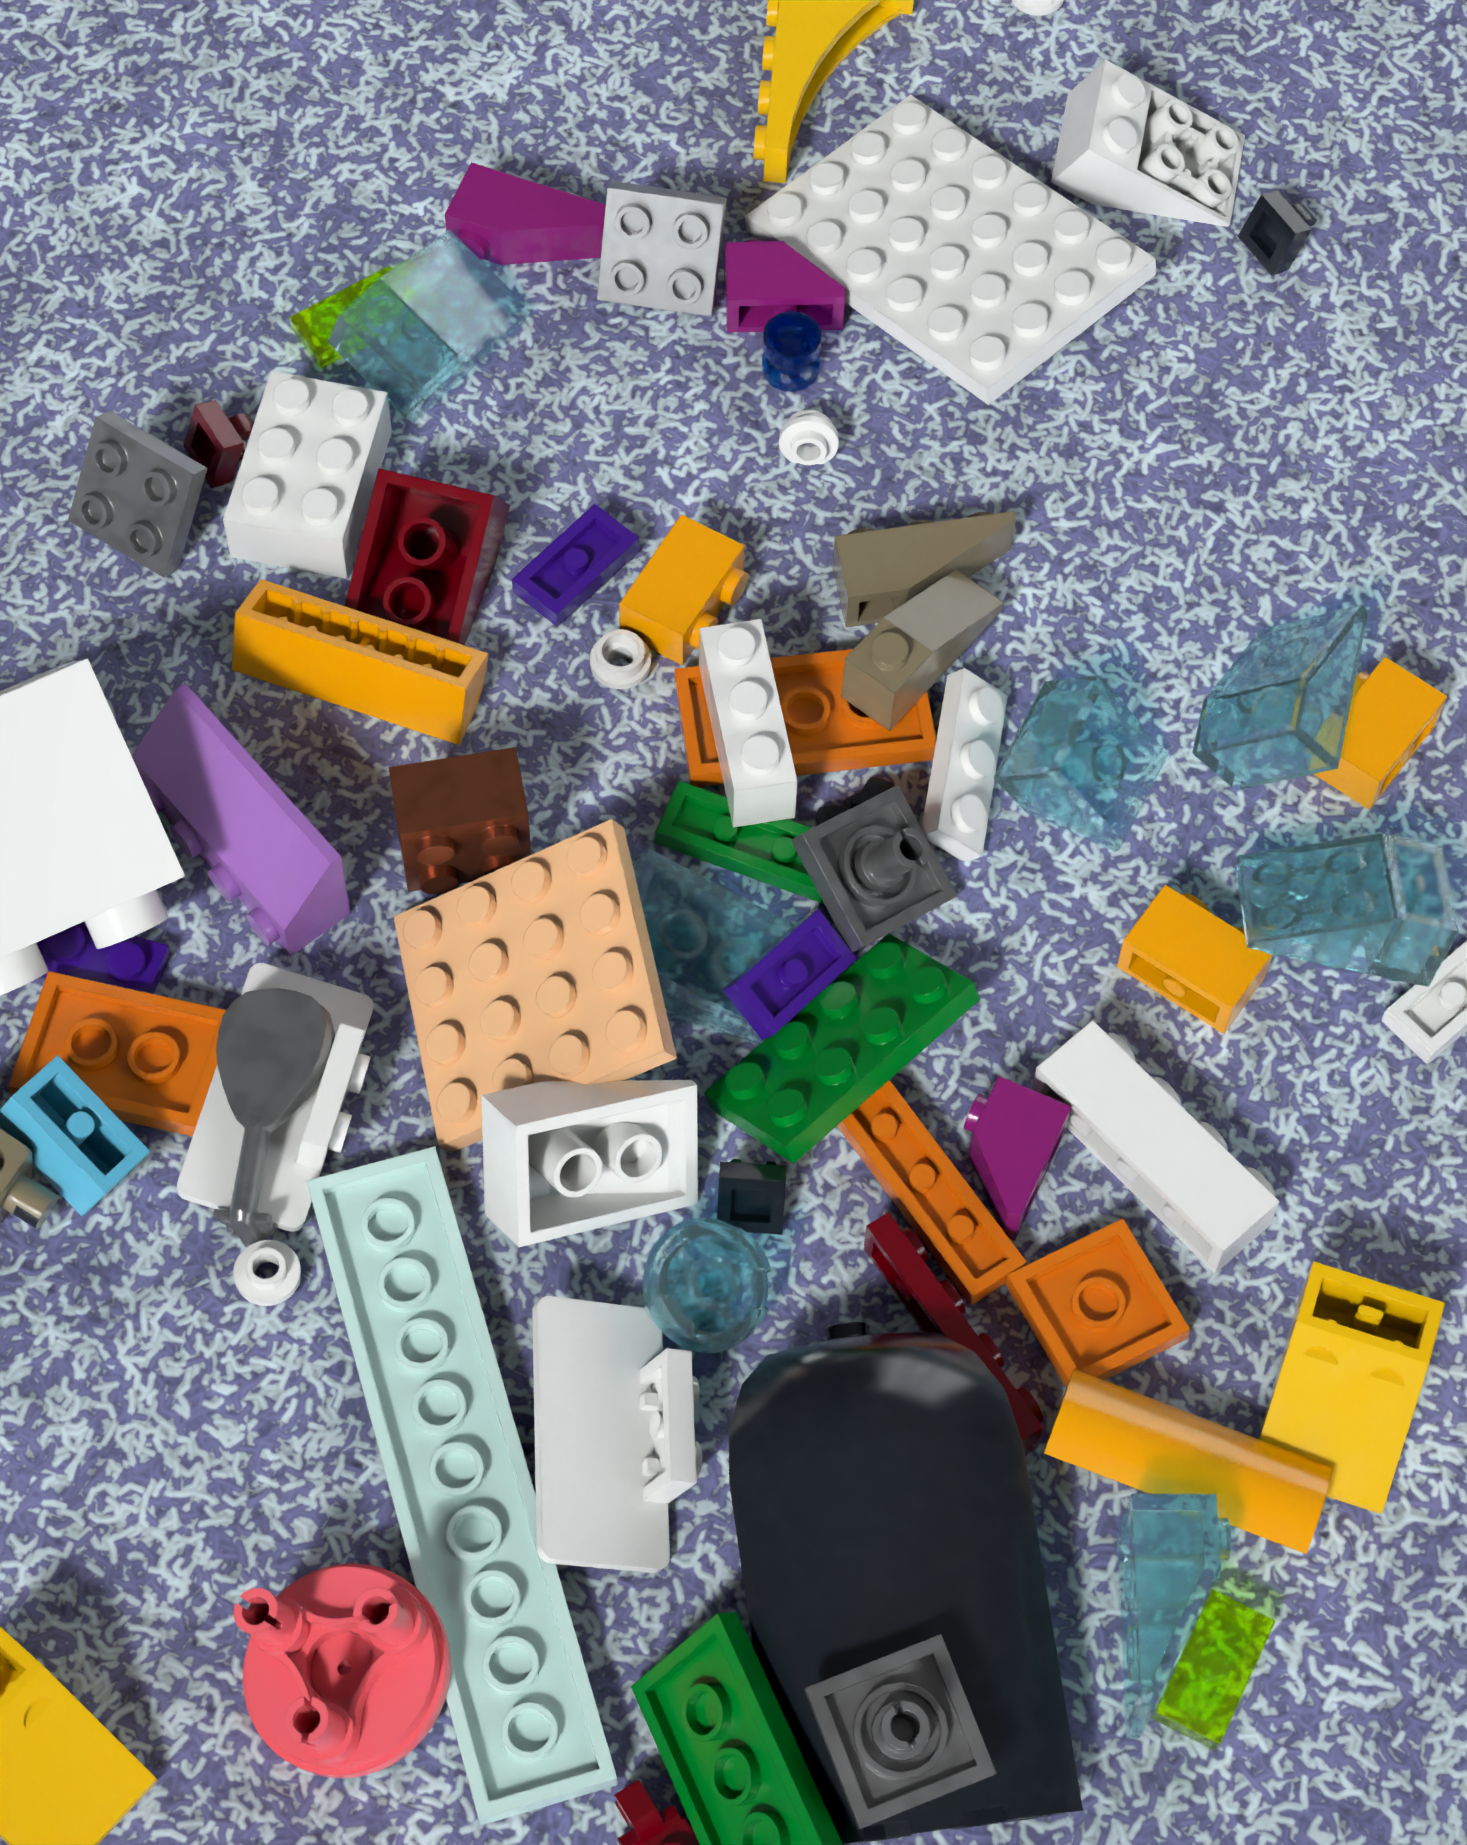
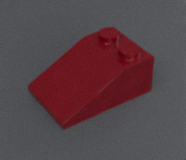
(426, 554)

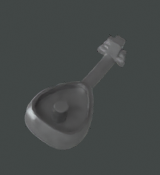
(269, 1062)

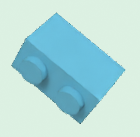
(71, 1135)

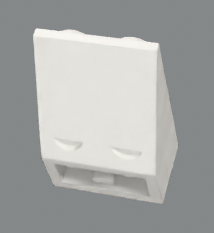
(1145, 150)

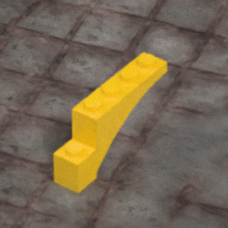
(802, 55)

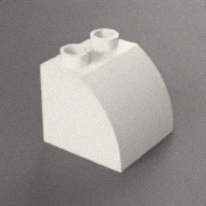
(72, 823)

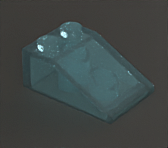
(427, 324)
(1283, 701)
(701, 942)
(1166, 1562)

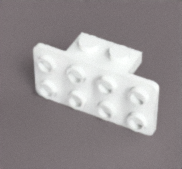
(302, 1141)
(609, 1434)

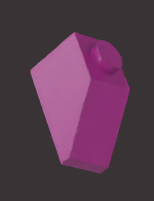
(776, 279)
(1013, 1147)

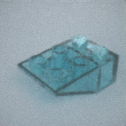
(1352, 905)

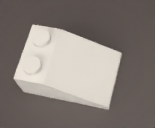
(587, 1155)

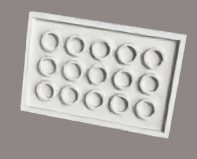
(953, 247)

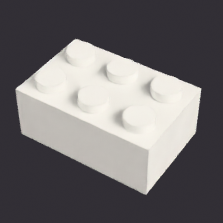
(308, 474)

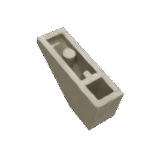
(916, 647)

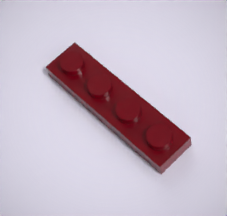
(940, 1309)

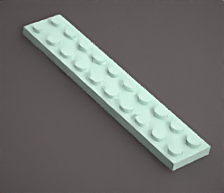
(461, 1486)

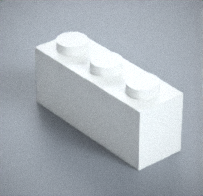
(747, 723)

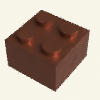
(459, 818)

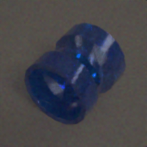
(791, 351)

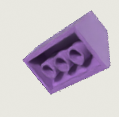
(241, 825)

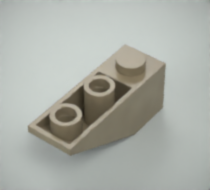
(892, 565)

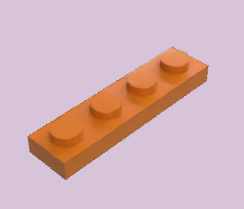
(931, 1194)

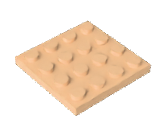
(533, 979)

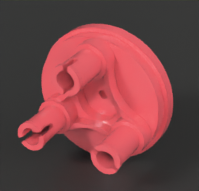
(344, 1669)

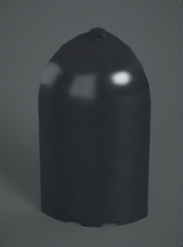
(889, 1509)

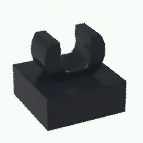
(1276, 231)
(752, 1196)

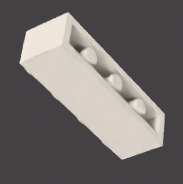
(1157, 1146)

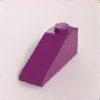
(522, 220)

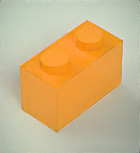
(684, 589)
(1384, 728)
(1193, 958)

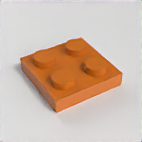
(1097, 1305)

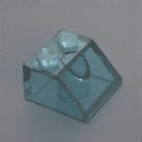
(1082, 761)

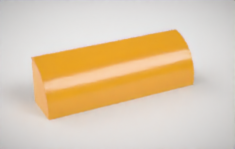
(358, 661)
(1181, 1453)

